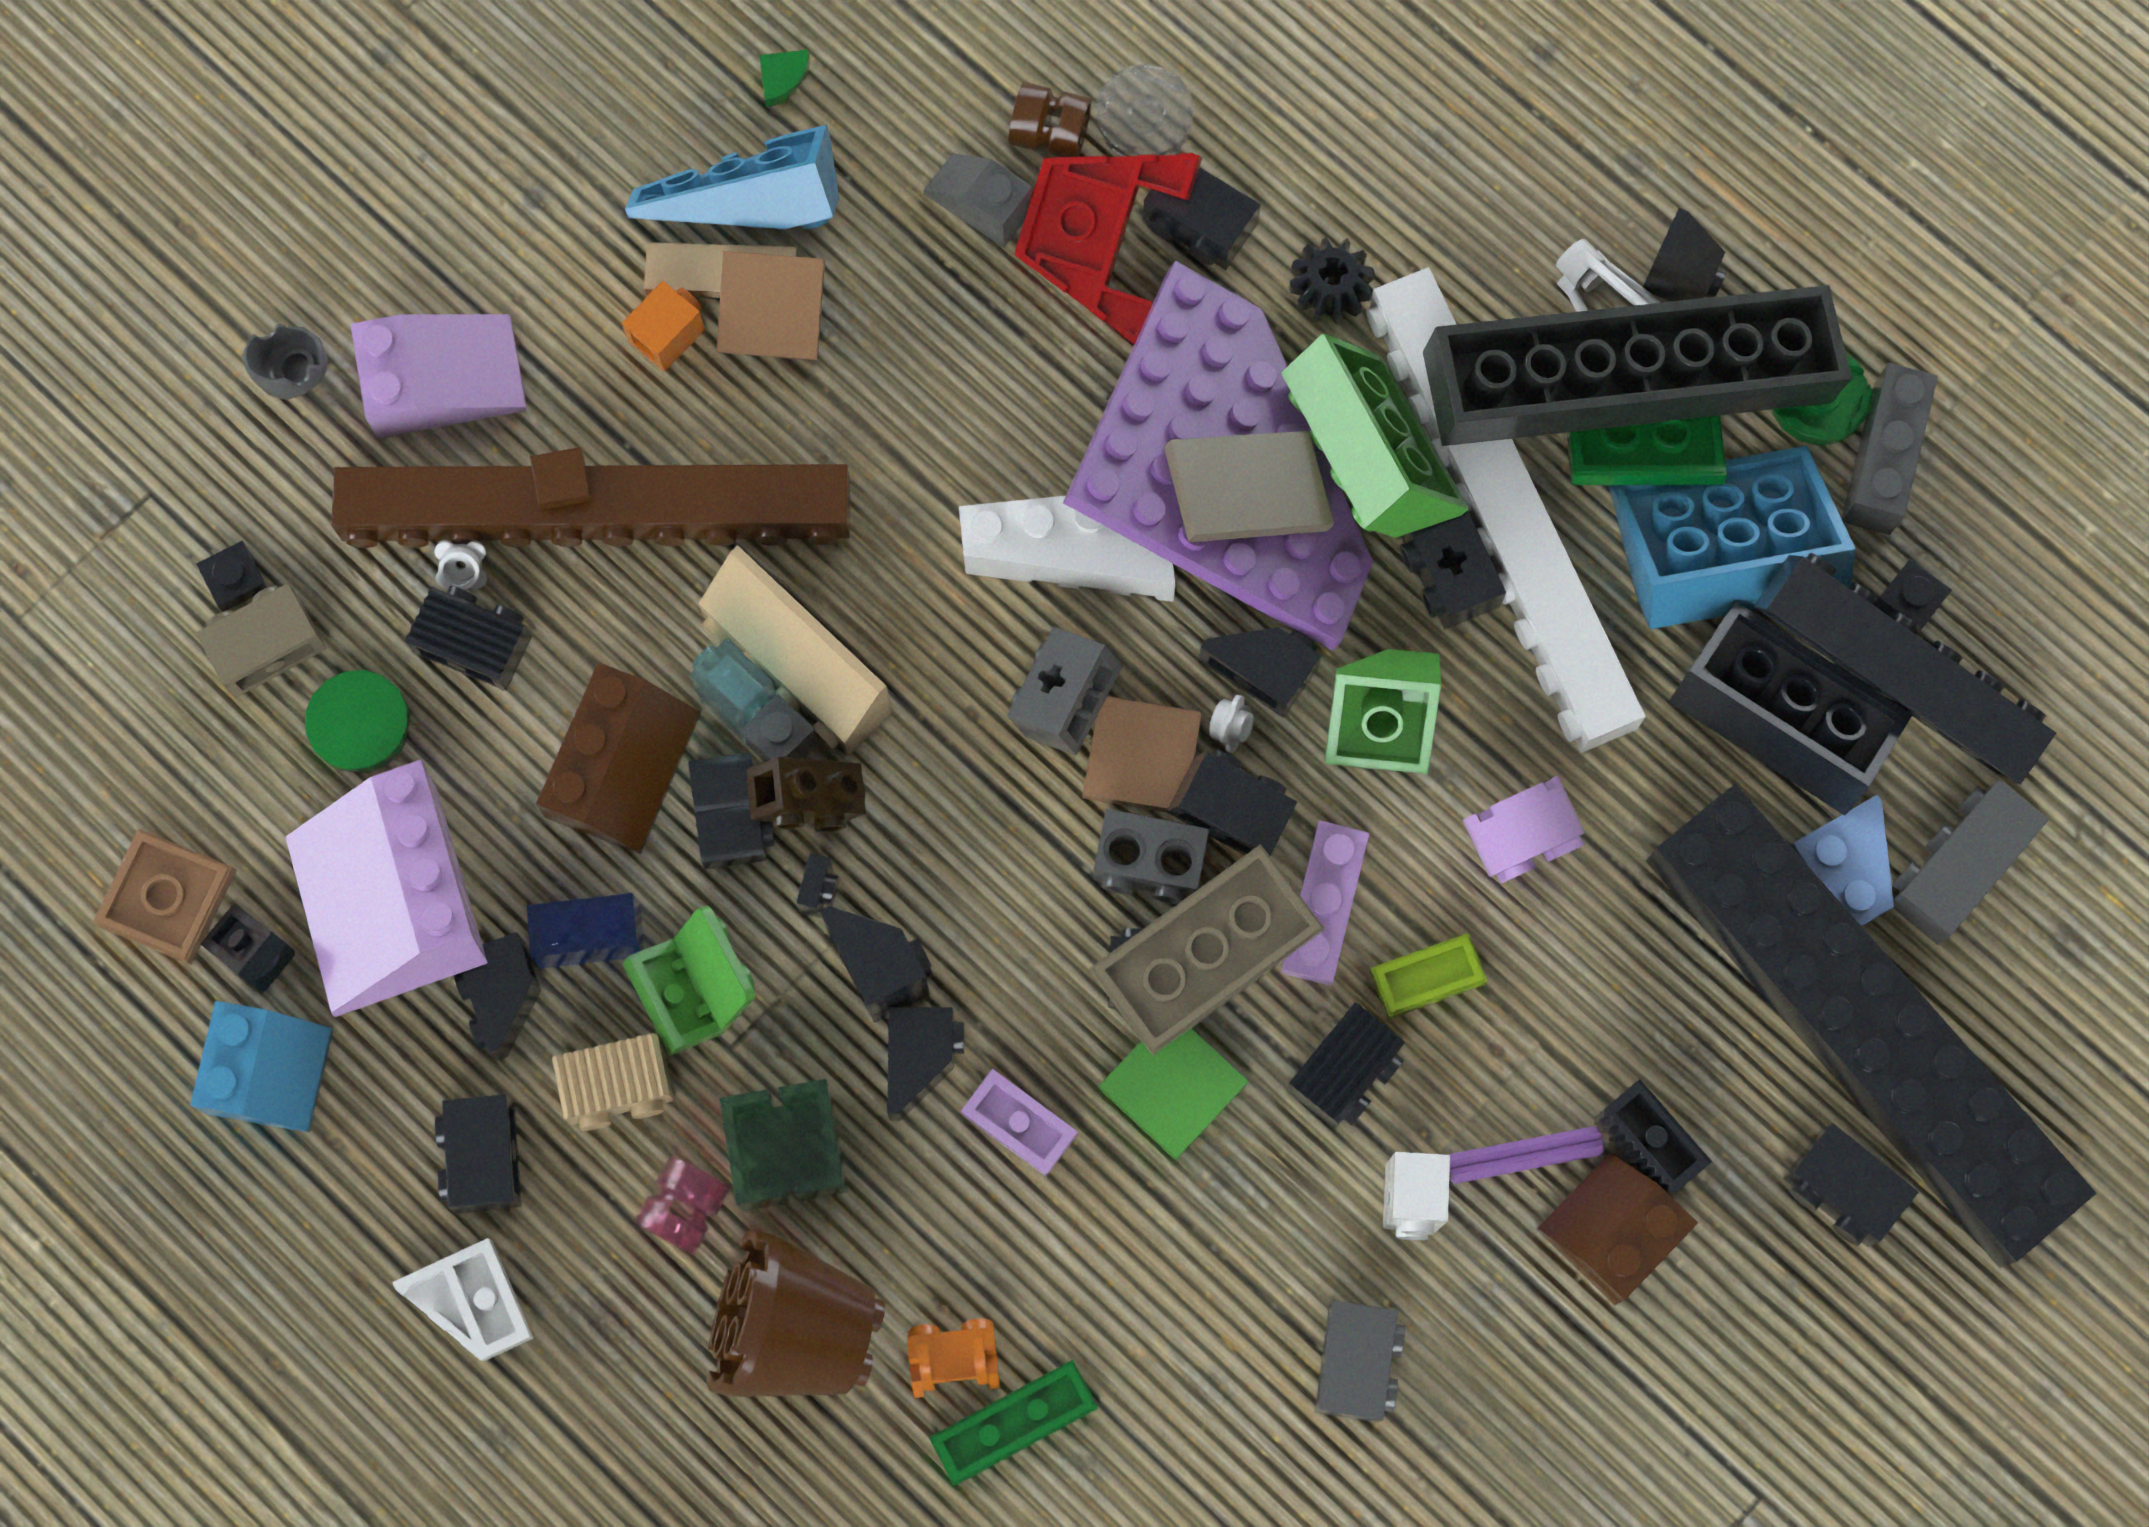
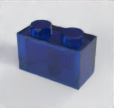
(585, 930)

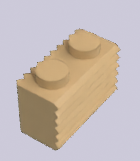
(613, 1081)

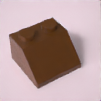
(1617, 1227)

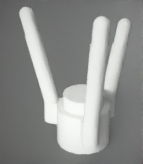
(1587, 268)

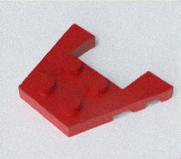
(1081, 220)

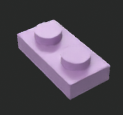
(1019, 1122)

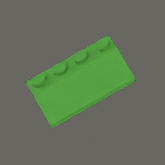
(1371, 438)

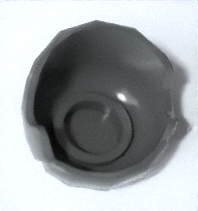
(286, 361)

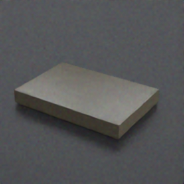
(1248, 486)

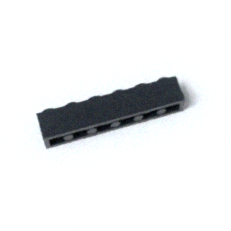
(1905, 668)

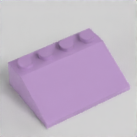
(384, 891)

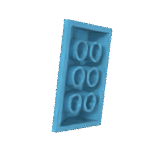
(1722, 544)

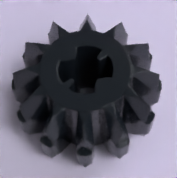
(1333, 262)

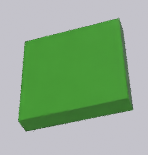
(1175, 1090)

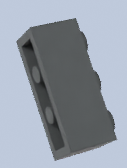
(1889, 449)
(1966, 860)

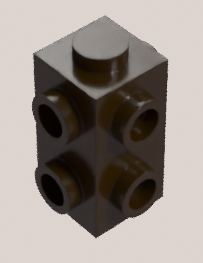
(806, 792)

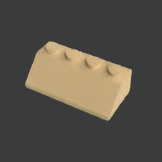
(795, 652)

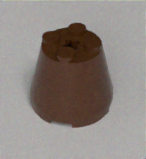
(790, 1324)

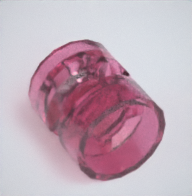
(690, 1187)

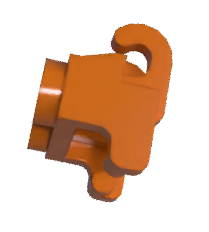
(952, 1355)

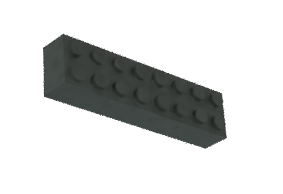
(1635, 365)

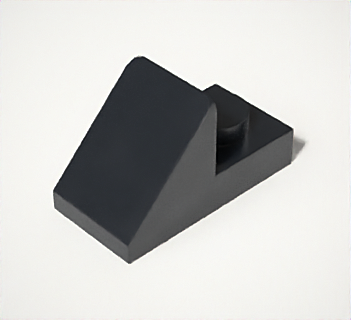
(248, 948)

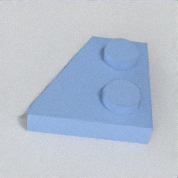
(1853, 860)

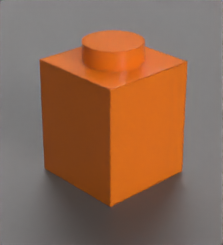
(664, 324)

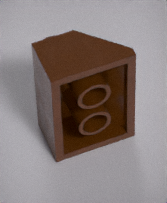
(618, 758)

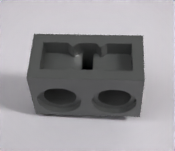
(1153, 841)

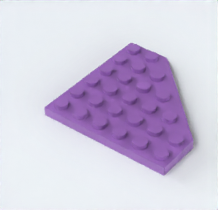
(1203, 372)

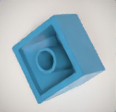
(261, 1067)

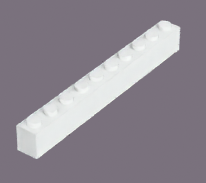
(1517, 533)

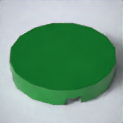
(1830, 421)
(357, 721)

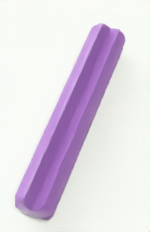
(1526, 1154)

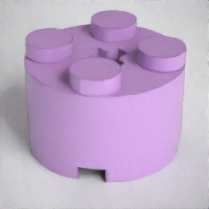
(1524, 827)

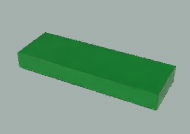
(1013, 1423)

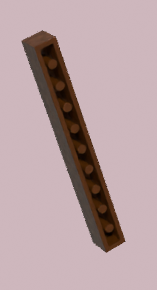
(625, 506)

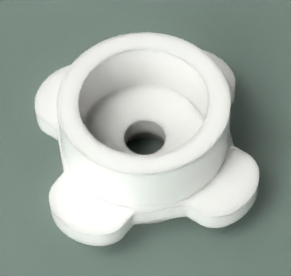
(468, 577)
(1231, 722)

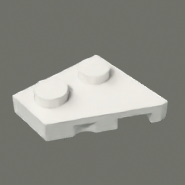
(470, 1300)

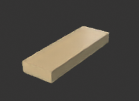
(695, 265)

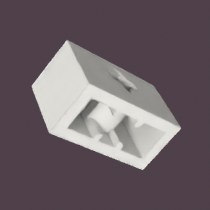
(1416, 1194)

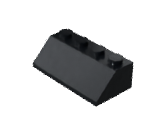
(1791, 708)

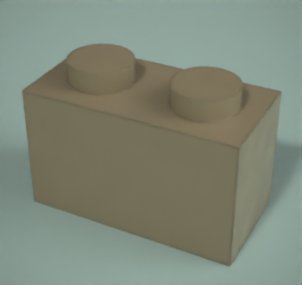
(260, 639)

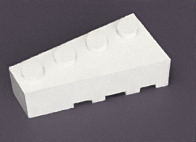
(1058, 545)

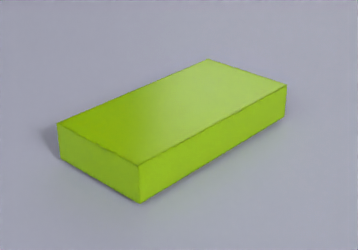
(1428, 976)

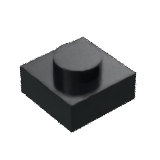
(232, 576)
(817, 886)

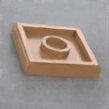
(770, 305)
(1140, 753)
(164, 896)

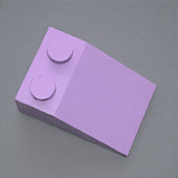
(436, 370)

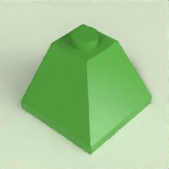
(1385, 711)

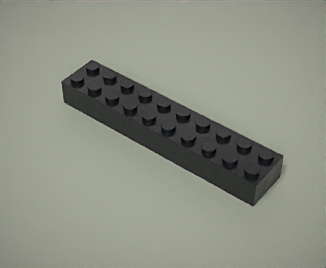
(1870, 1027)

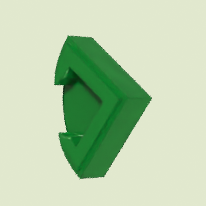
(783, 74)

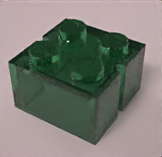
(783, 1145)

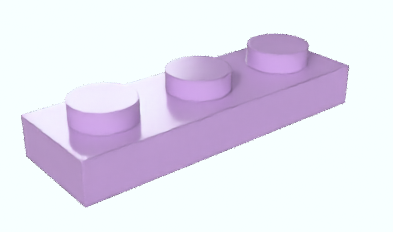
(1329, 894)

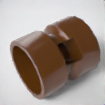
(1033, 116)

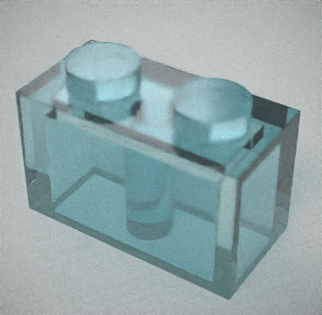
(731, 685)

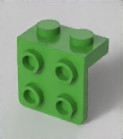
(692, 983)

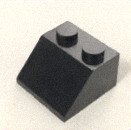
(879, 961)

